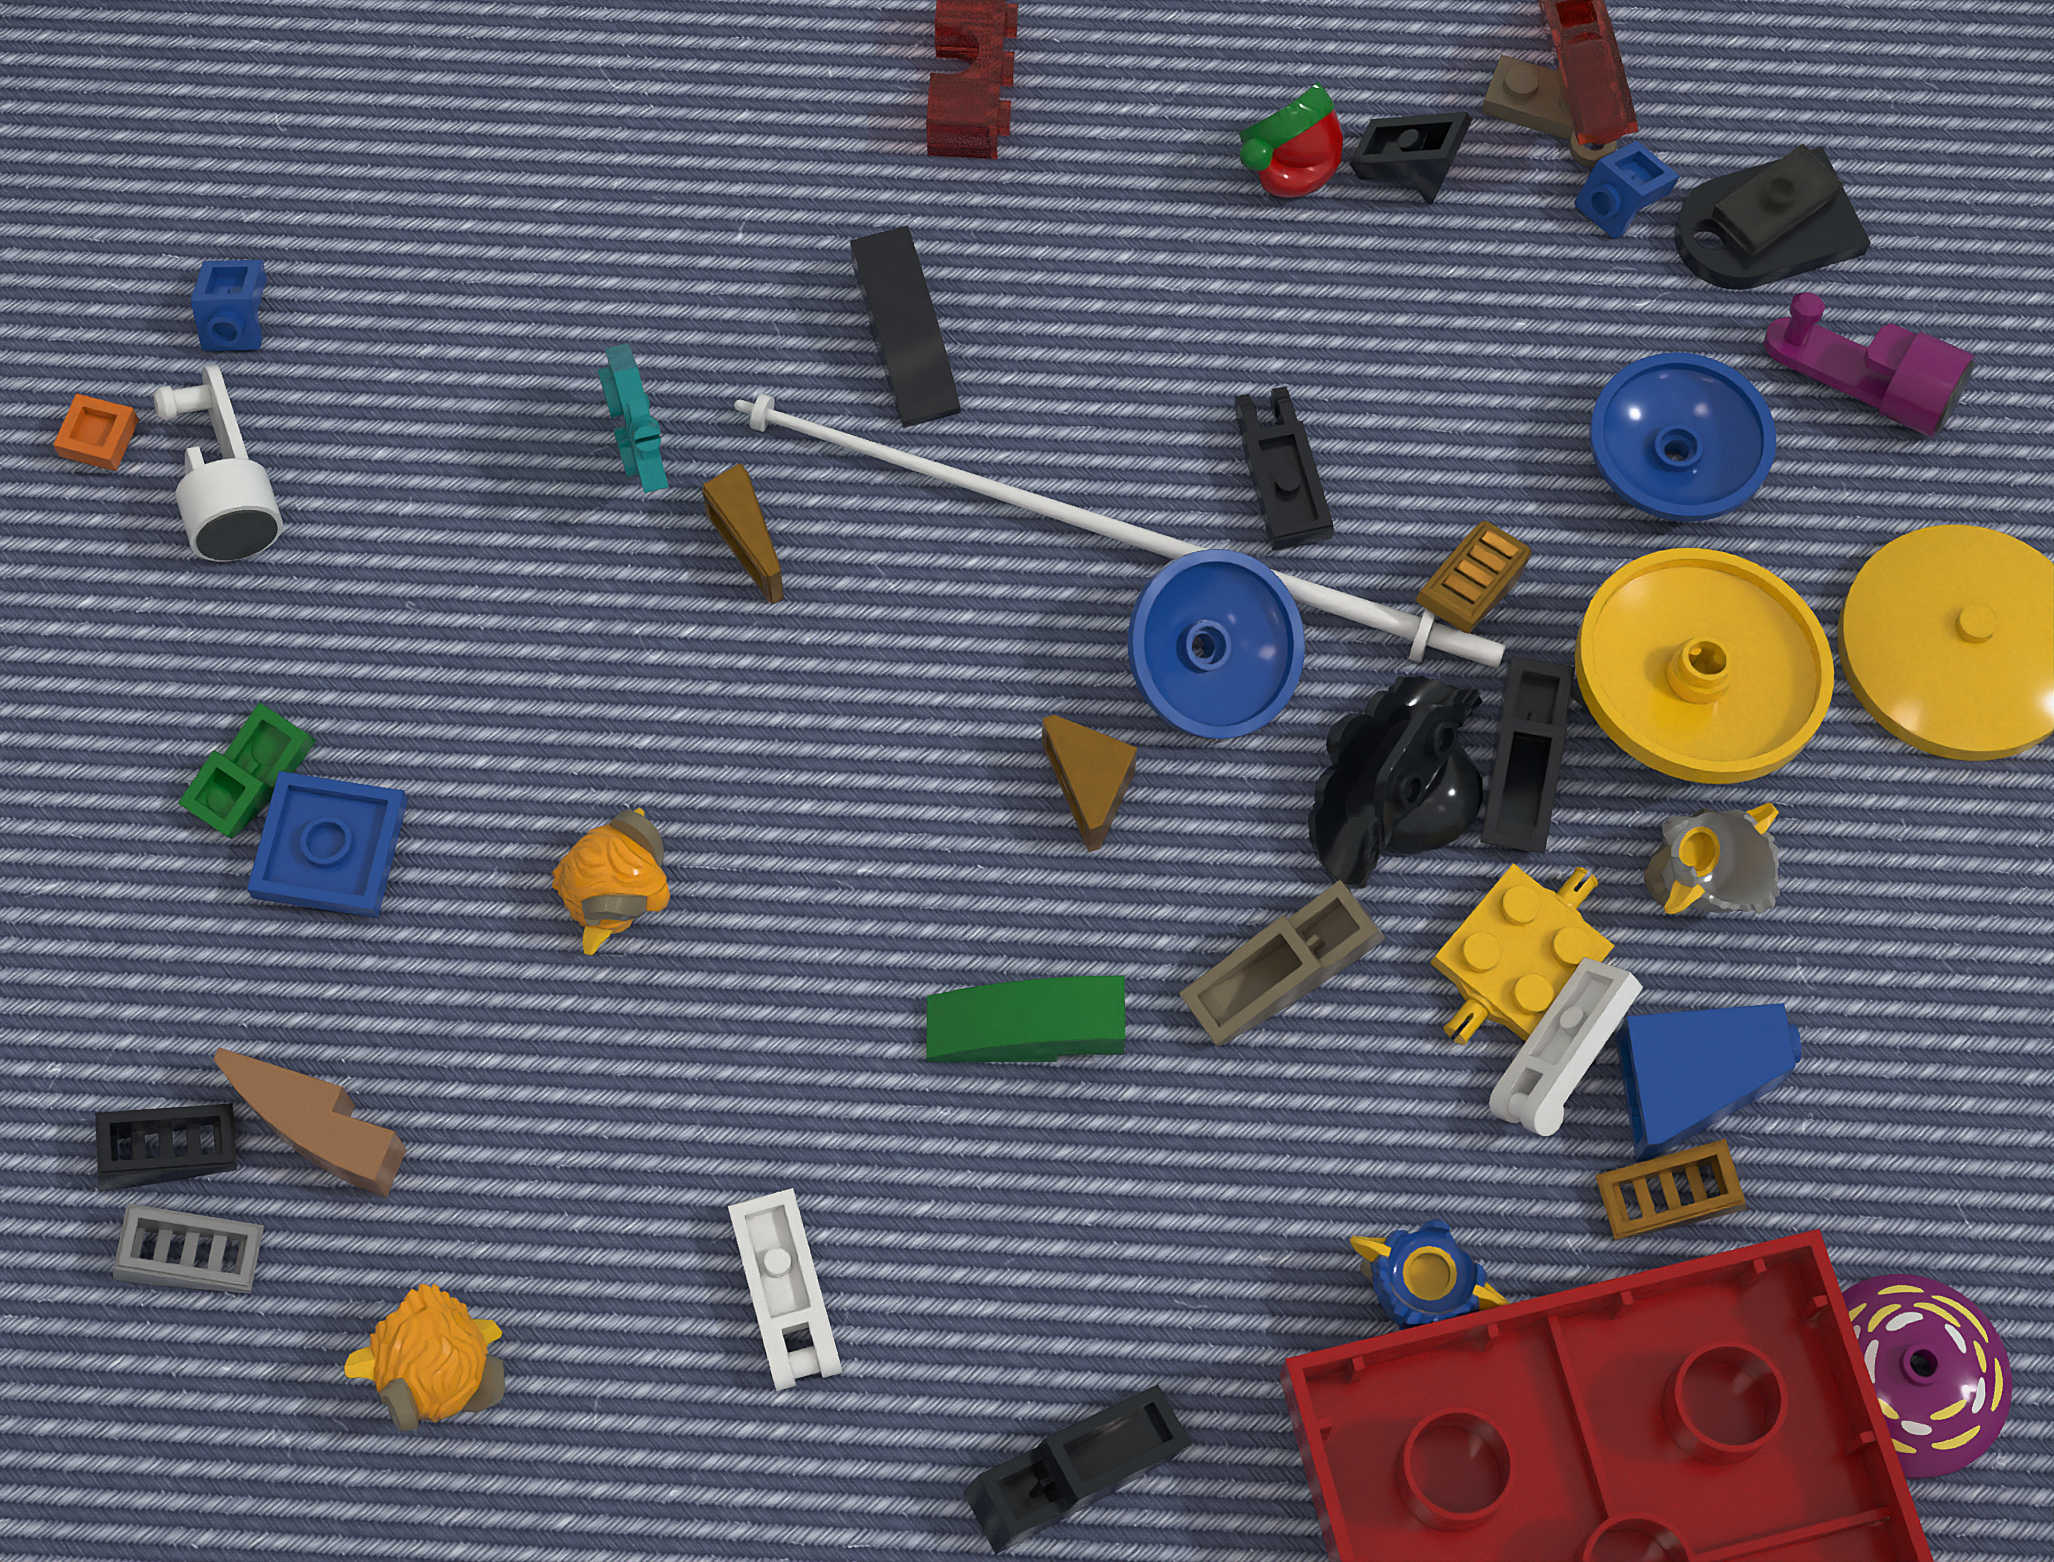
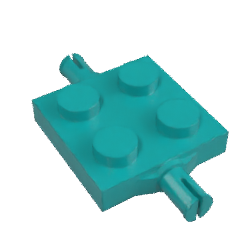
(639, 437)

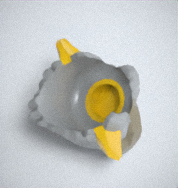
(1716, 862)

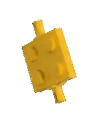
(1518, 952)

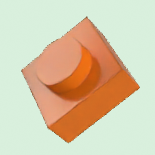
(96, 432)

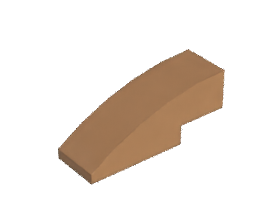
(316, 1121)

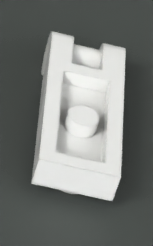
(1563, 1046)
(784, 1286)

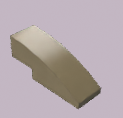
(1282, 964)

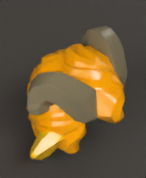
(613, 877)
(431, 1360)

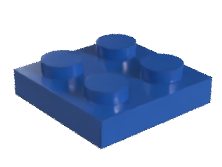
(327, 844)

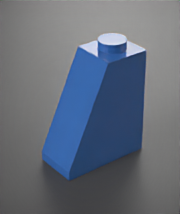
(1700, 1068)

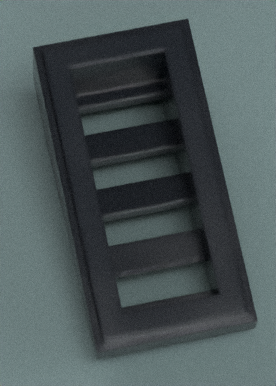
(138, 1123)

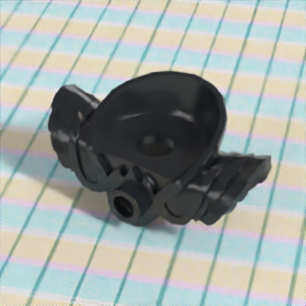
(1395, 779)

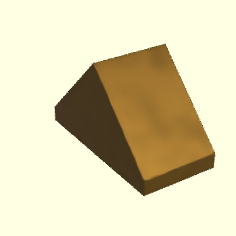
(1091, 774)

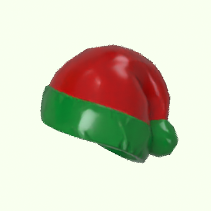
(1295, 146)

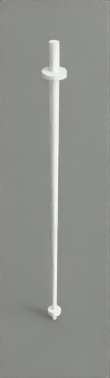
(1421, 630)

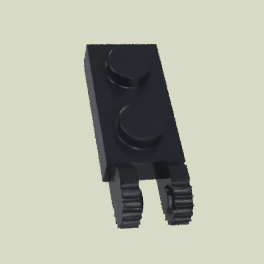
(1283, 473)

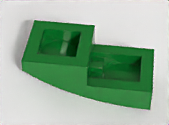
(242, 780)

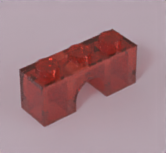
(968, 105)

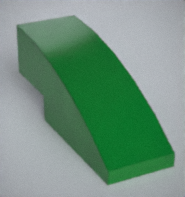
(1028, 1020)

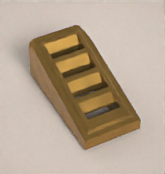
(739, 520)
(1478, 570)
(1689, 1160)

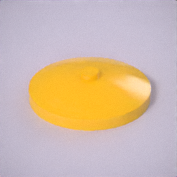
(1954, 642)
(1704, 665)

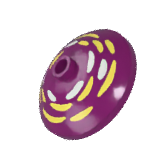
(1964, 1403)

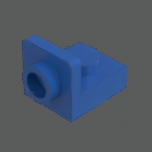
(1623, 186)
(228, 304)

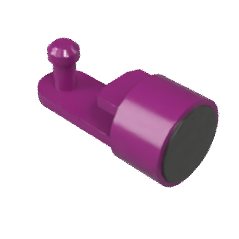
(1901, 372)

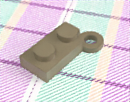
(1533, 99)

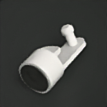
(229, 501)

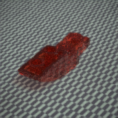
(1589, 69)

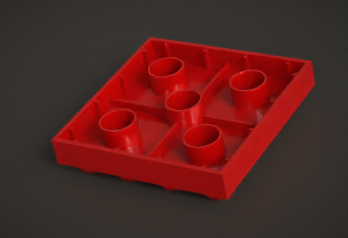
(1613, 1424)

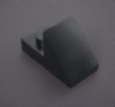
(1411, 148)

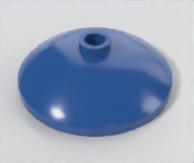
(1690, 409)
(1248, 638)

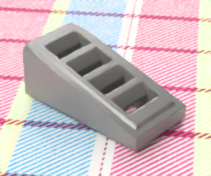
(165, 1222)

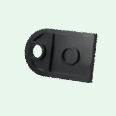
(1818, 241)

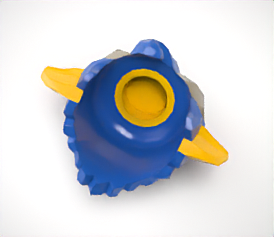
(1424, 1275)

